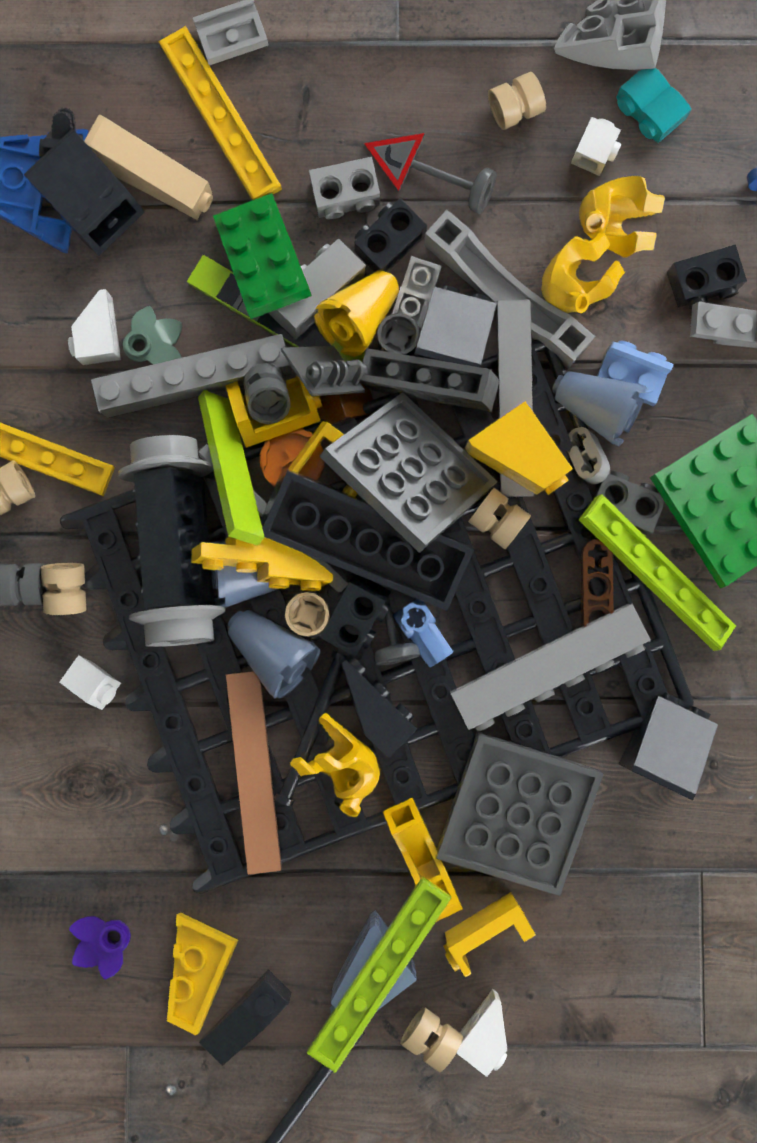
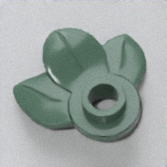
(156, 334)

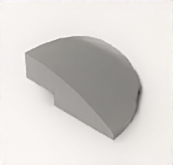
(616, 35)

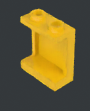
(301, 413)
(483, 927)

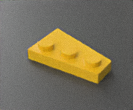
(199, 966)

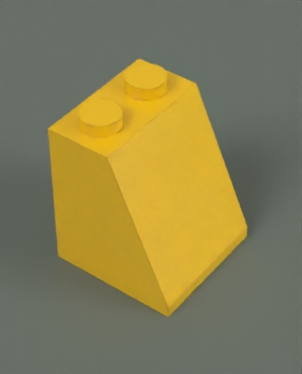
(521, 451)

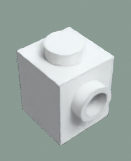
(597, 146)
(90, 683)

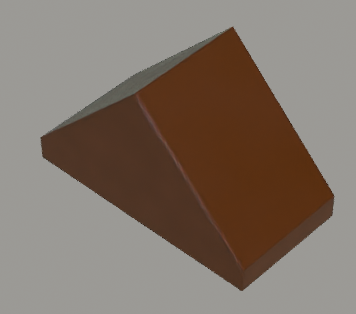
(344, 406)

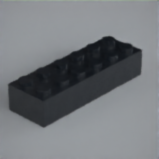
(360, 540)

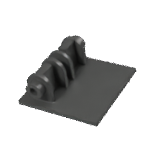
(325, 370)

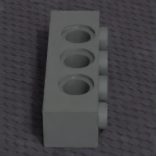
(430, 379)

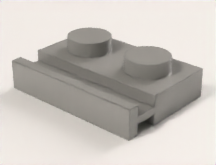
(230, 31)

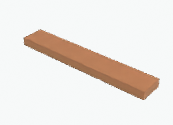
(253, 773)

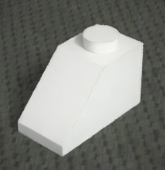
(95, 332)
(485, 1037)

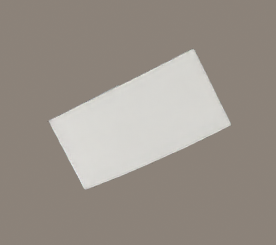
(417, 289)

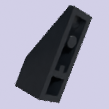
(247, 1018)

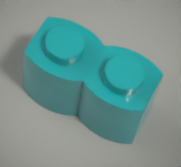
(653, 103)

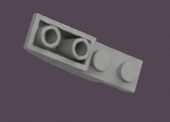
(724, 324)

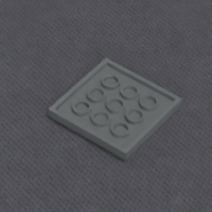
(409, 471)
(518, 814)

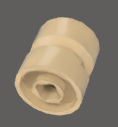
(522, 98)
(14, 487)
(511, 522)
(63, 588)
(307, 614)
(440, 1047)

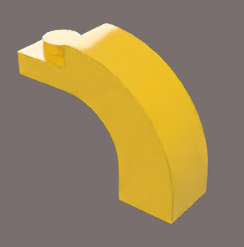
(420, 851)

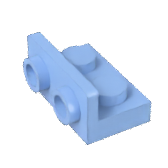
(633, 366)

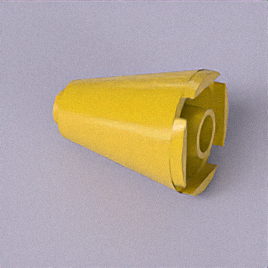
(356, 312)

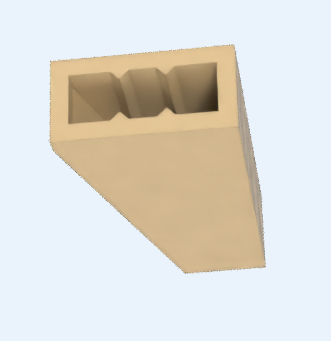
(148, 168)

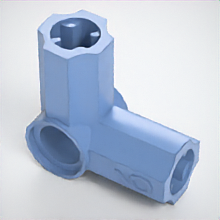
(420, 627)

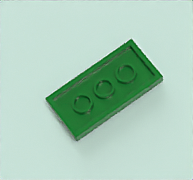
(261, 256)

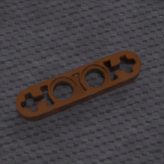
(588, 601)

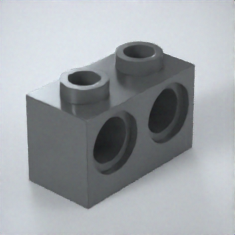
(629, 494)

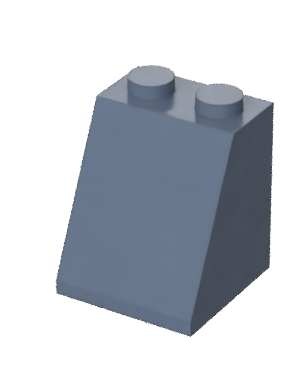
(360, 952)

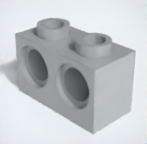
(342, 179)

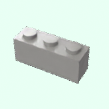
(329, 273)

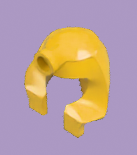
(614, 202)
(564, 289)
(348, 764)

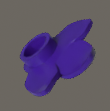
(96, 945)

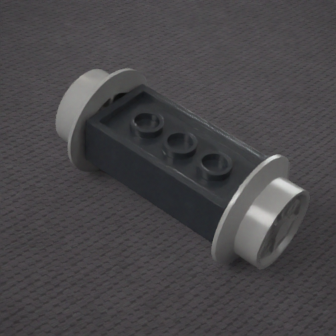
(169, 526)

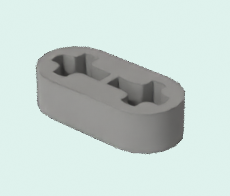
(593, 451)

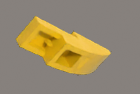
(272, 561)

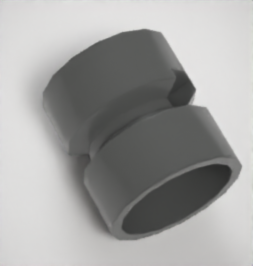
(398, 334)
(266, 393)
(21, 584)

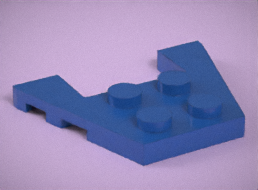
(20, 199)

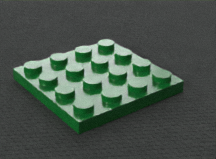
(716, 500)

